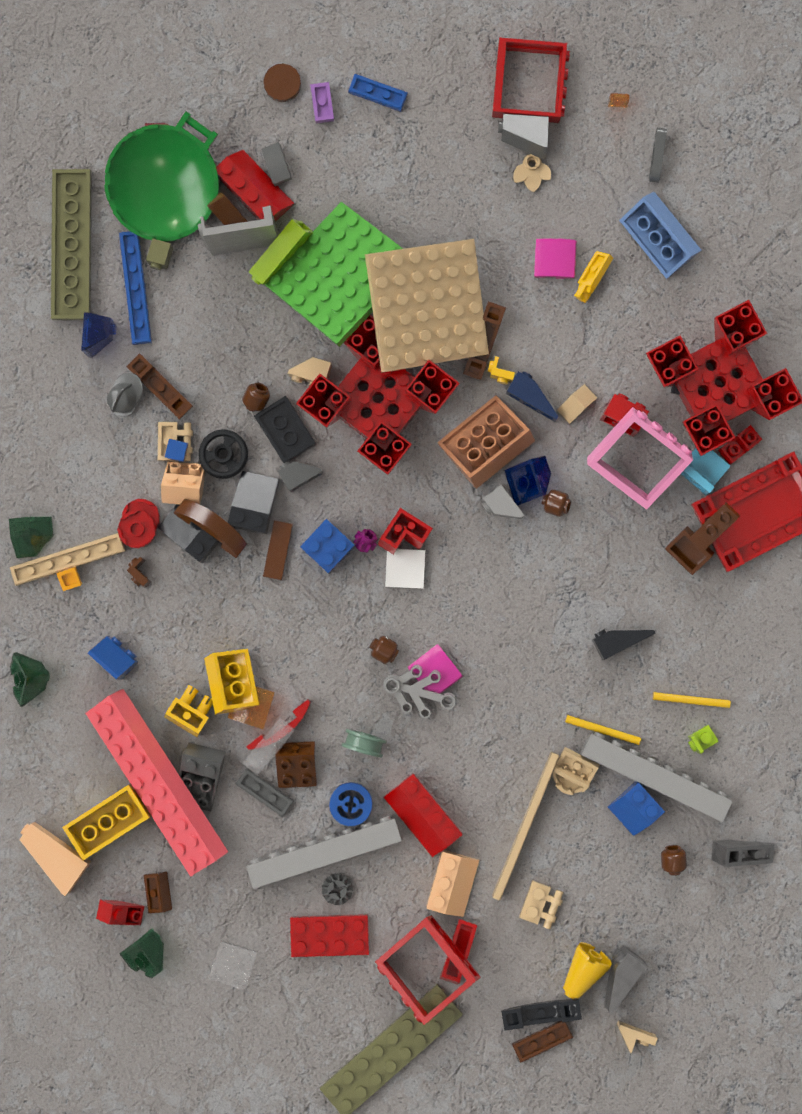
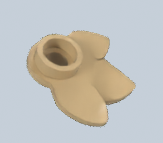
(531, 175)

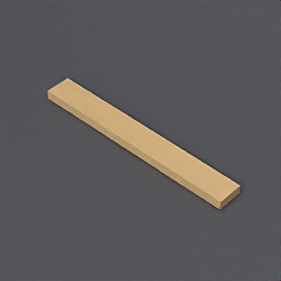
(525, 826)

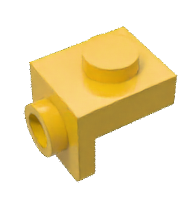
(501, 375)

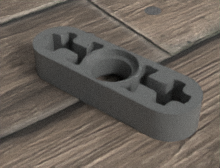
(657, 155)

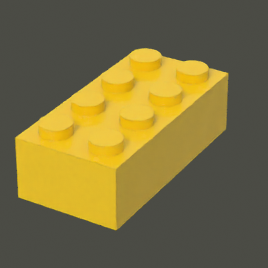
(106, 822)

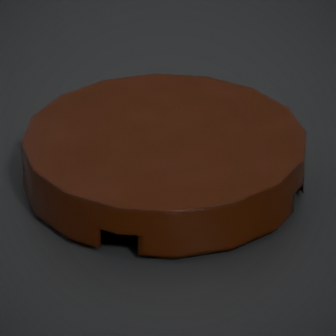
(282, 82)

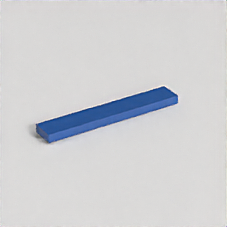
(135, 288)

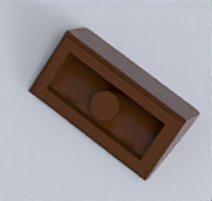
(225, 210)
(157, 892)

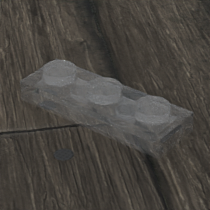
(269, 746)

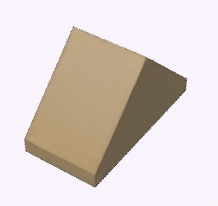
(576, 404)

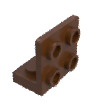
(296, 765)

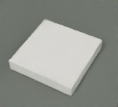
(405, 569)

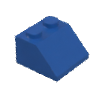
(113, 657)
(636, 808)

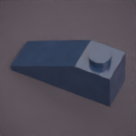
(528, 393)

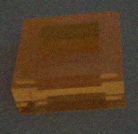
(618, 100)

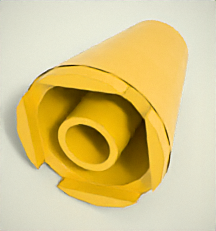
(585, 970)

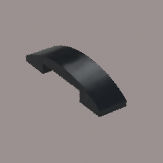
(540, 1013)

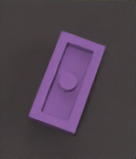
(322, 102)

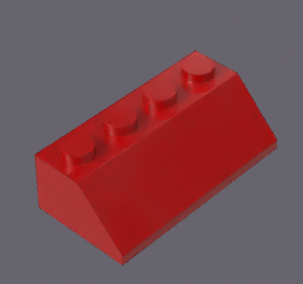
(252, 185)
(423, 815)

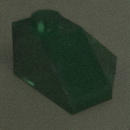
(30, 535)
(29, 678)
(145, 954)

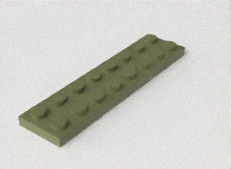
(71, 244)
(388, 1053)

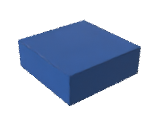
(176, 450)

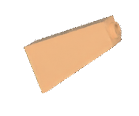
(54, 856)

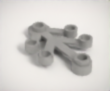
(416, 691)

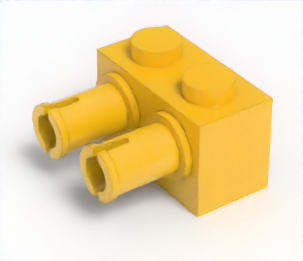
(185, 716)

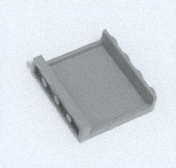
(239, 235)

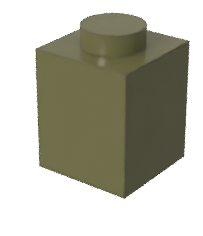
(159, 254)

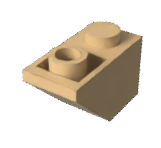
(310, 370)

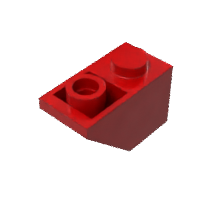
(119, 912)

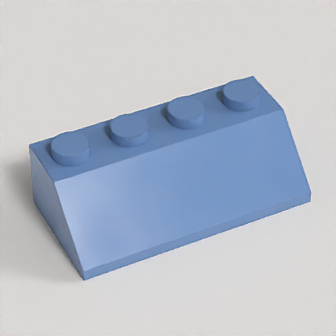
(660, 234)

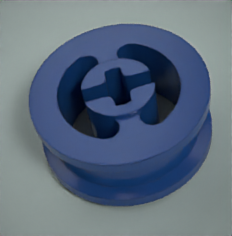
(335, 801)

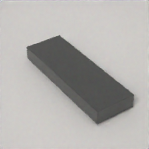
(264, 792)

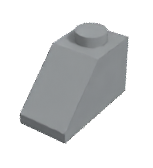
(501, 504)

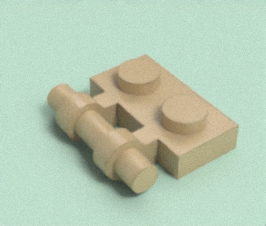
(170, 430)
(535, 902)

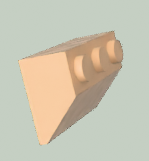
(452, 883)

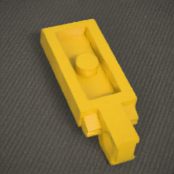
(592, 275)

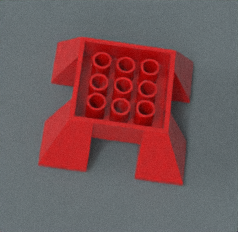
(688, 372)
(346, 402)

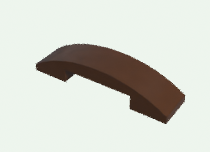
(493, 317)
(159, 386)
(213, 524)

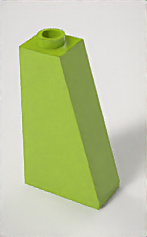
(280, 251)

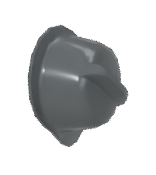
(125, 394)

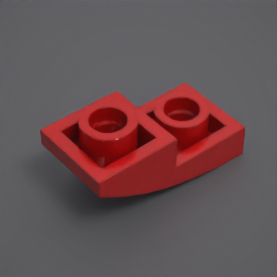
(740, 445)

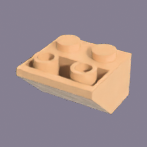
(182, 482)

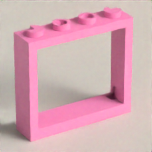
(655, 429)

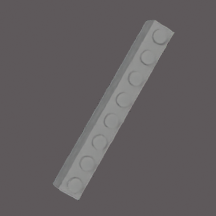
(658, 778)
(324, 852)

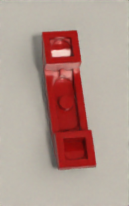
(299, 712)

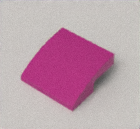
(555, 258)
(437, 660)

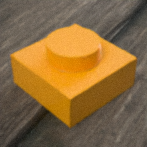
(69, 578)

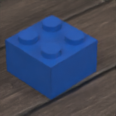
(327, 546)

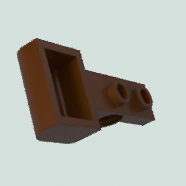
(693, 548)

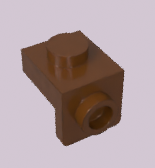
(138, 577)

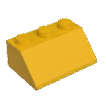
(231, 681)

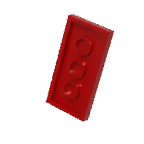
(329, 935)

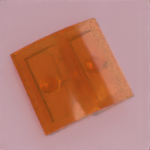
(256, 715)

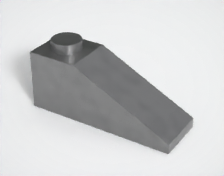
(741, 853)

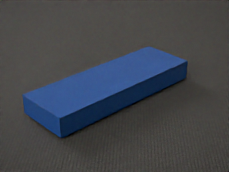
(377, 92)

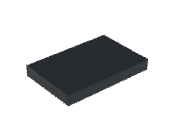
(285, 429)

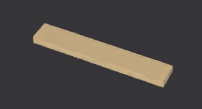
(67, 559)

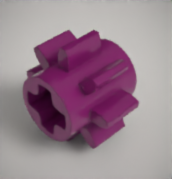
(365, 540)

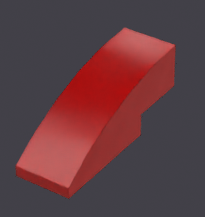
(463, 939)

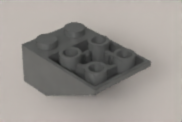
(201, 773)

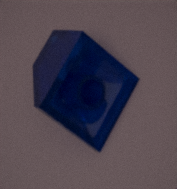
(97, 333)
(528, 479)

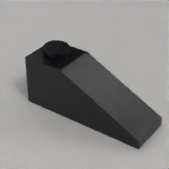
(615, 641)

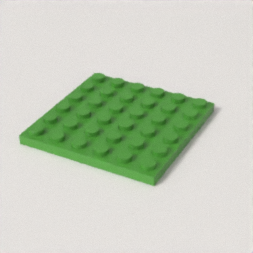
(329, 274)

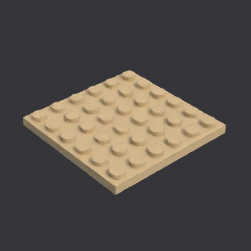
(427, 304)

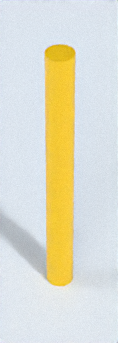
(691, 700)
(602, 729)

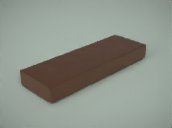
(278, 550)
(542, 1040)

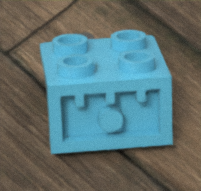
(705, 470)

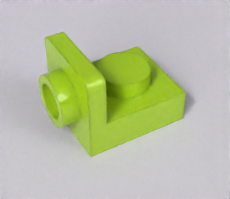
(702, 739)

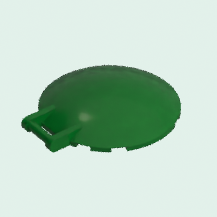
(162, 180)

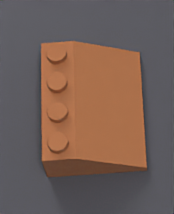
(486, 441)

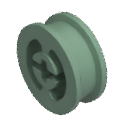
(364, 743)

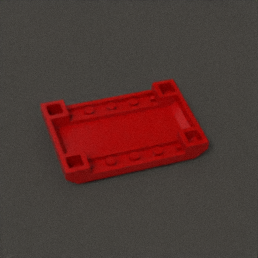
(767, 507)

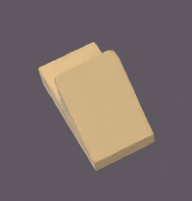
(632, 1033)

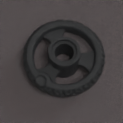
(206, 456)

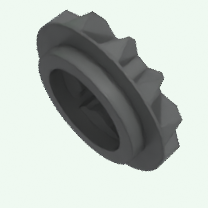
(345, 893)

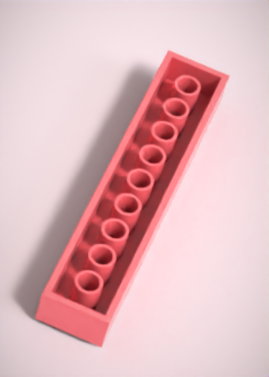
(156, 782)

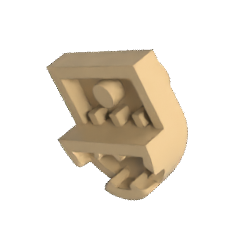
(573, 772)

